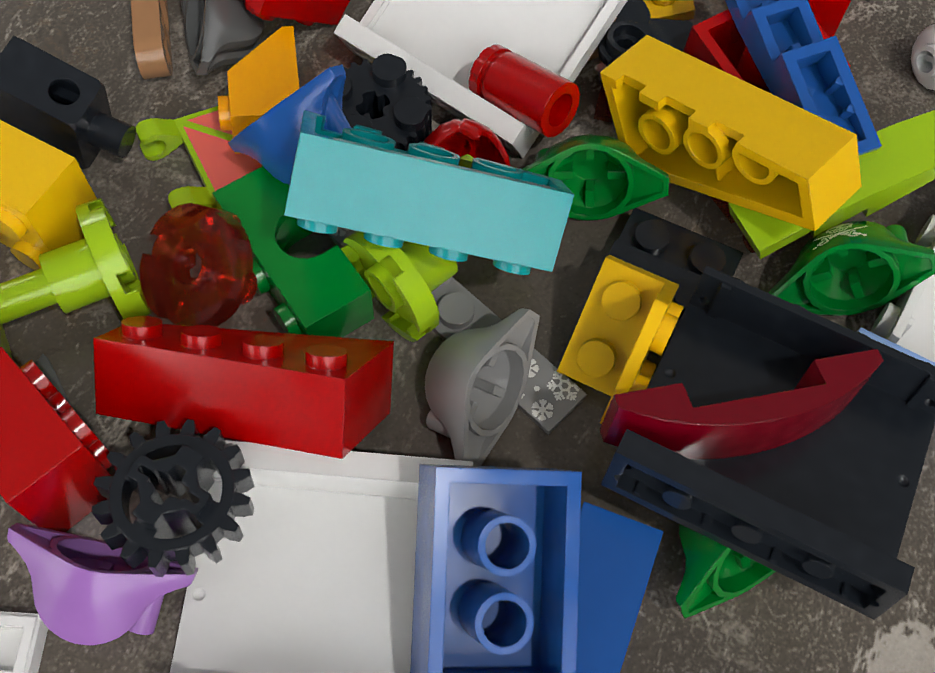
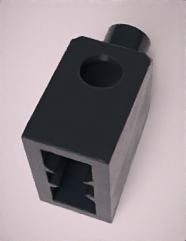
(59, 104)

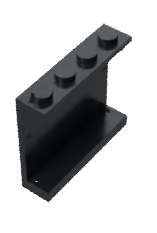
(811, 509)

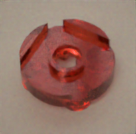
(225, 266)

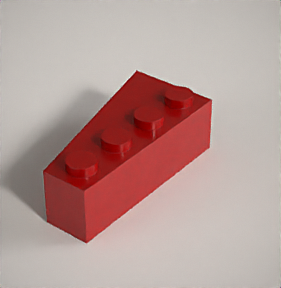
(250, 384)

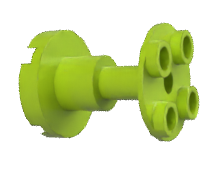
(77, 274)
(403, 279)

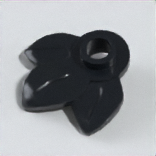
(633, 25)

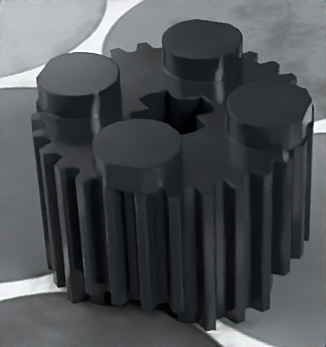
(388, 100)

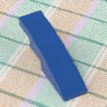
(802, 64)

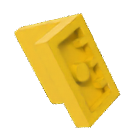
(620, 324)

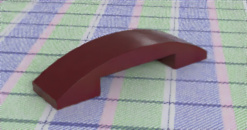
(742, 424)

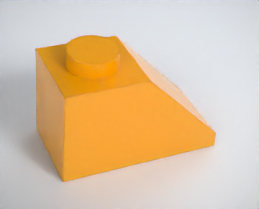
(259, 81)

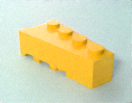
(730, 136)

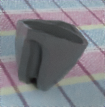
(219, 32)

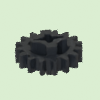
(173, 466)

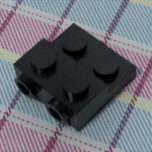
(672, 253)

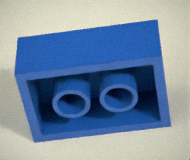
(496, 570)

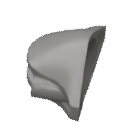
(478, 383)

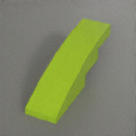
(887, 175)

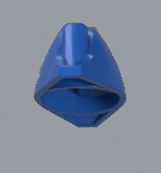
(275, 134)

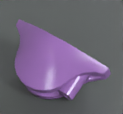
(88, 589)

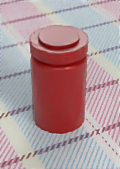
(524, 90)

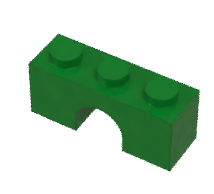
(312, 294)

